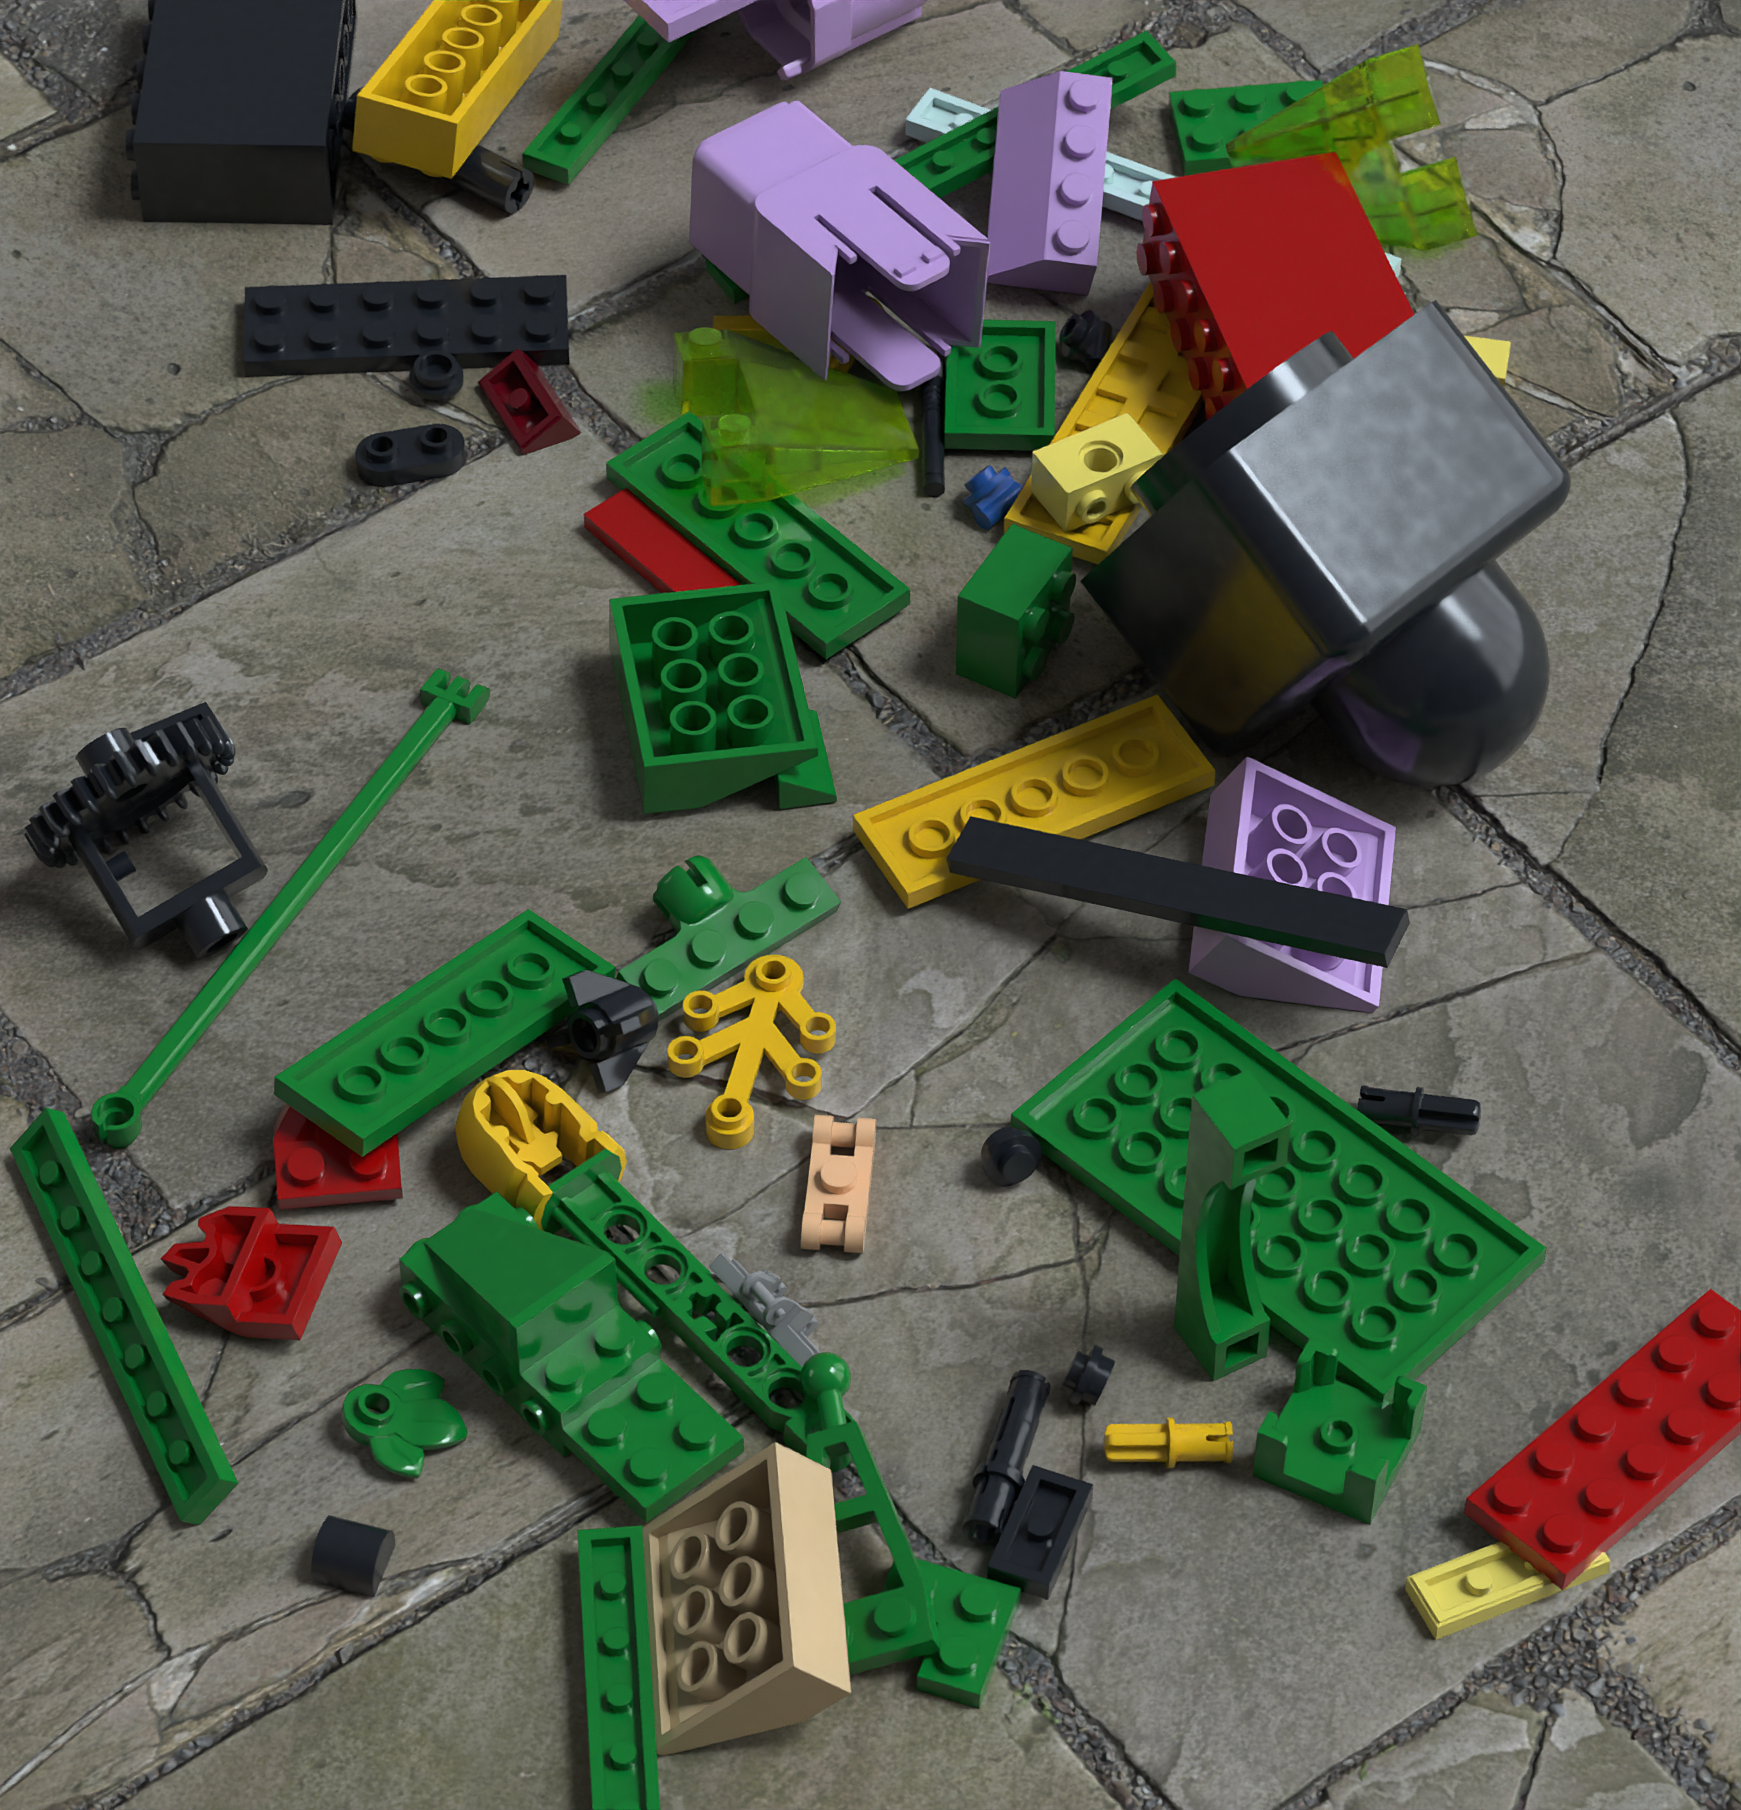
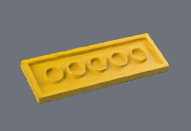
(1055, 786)

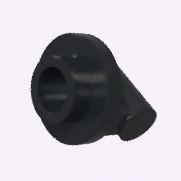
(1085, 339)

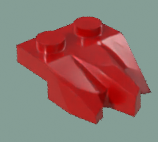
(323, 1171)
(253, 1272)

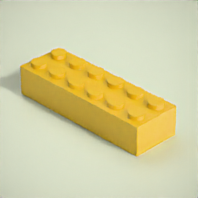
(451, 80)

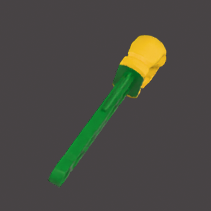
(520, 1129)

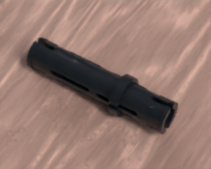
(1000, 1475)

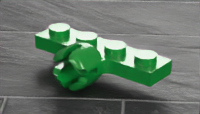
(724, 928)

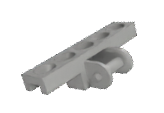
(763, 1298)

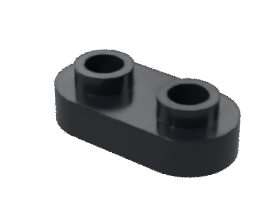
(410, 455)

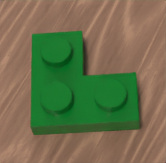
(971, 1627)

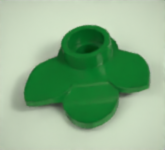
(408, 1420)

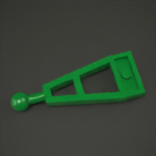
(893, 1622)

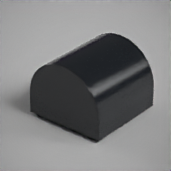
(351, 1555)

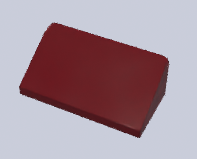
(527, 404)

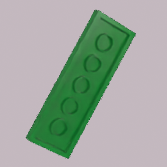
(825, 580)
(438, 1033)

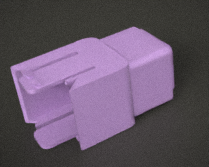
(821, 224)

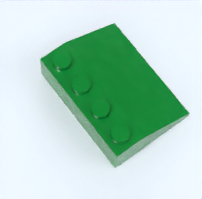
(708, 692)

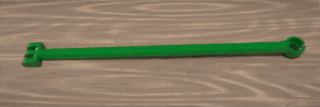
(118, 1114)

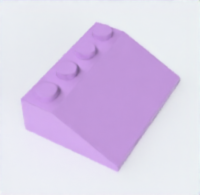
(1300, 837)

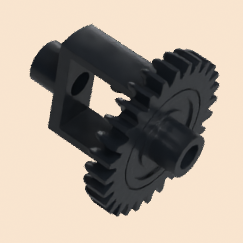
(121, 790)

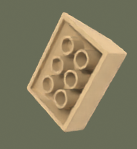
(746, 1604)

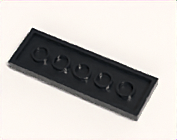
(395, 322)

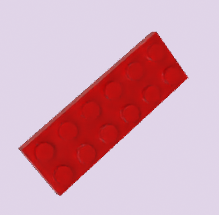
(1620, 1446)

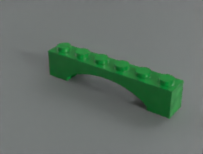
(1231, 1143)

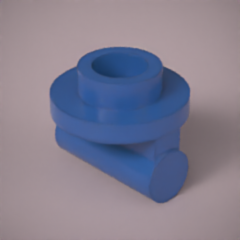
(991, 495)

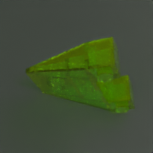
(1358, 121)
(793, 422)

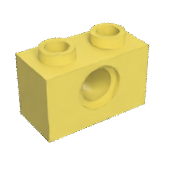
(1092, 471)

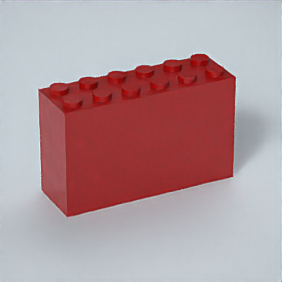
(1264, 266)

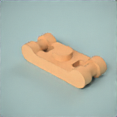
(838, 1184)

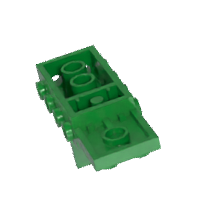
(556, 1346)

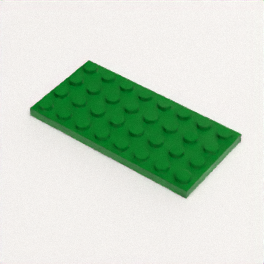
(1345, 1238)

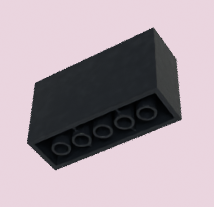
(241, 110)

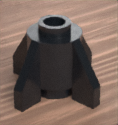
(610, 1025)

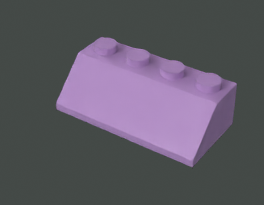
(1049, 182)

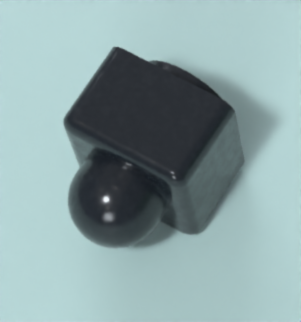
(1344, 557)

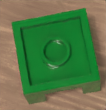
(1337, 1439)

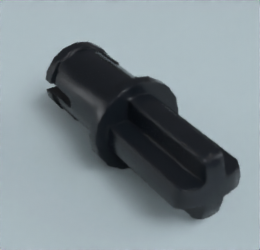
(1420, 1111)

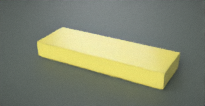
(1483, 1587)

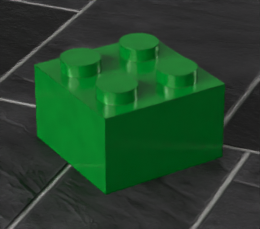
(1014, 611)

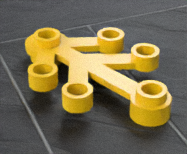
(771, 986)

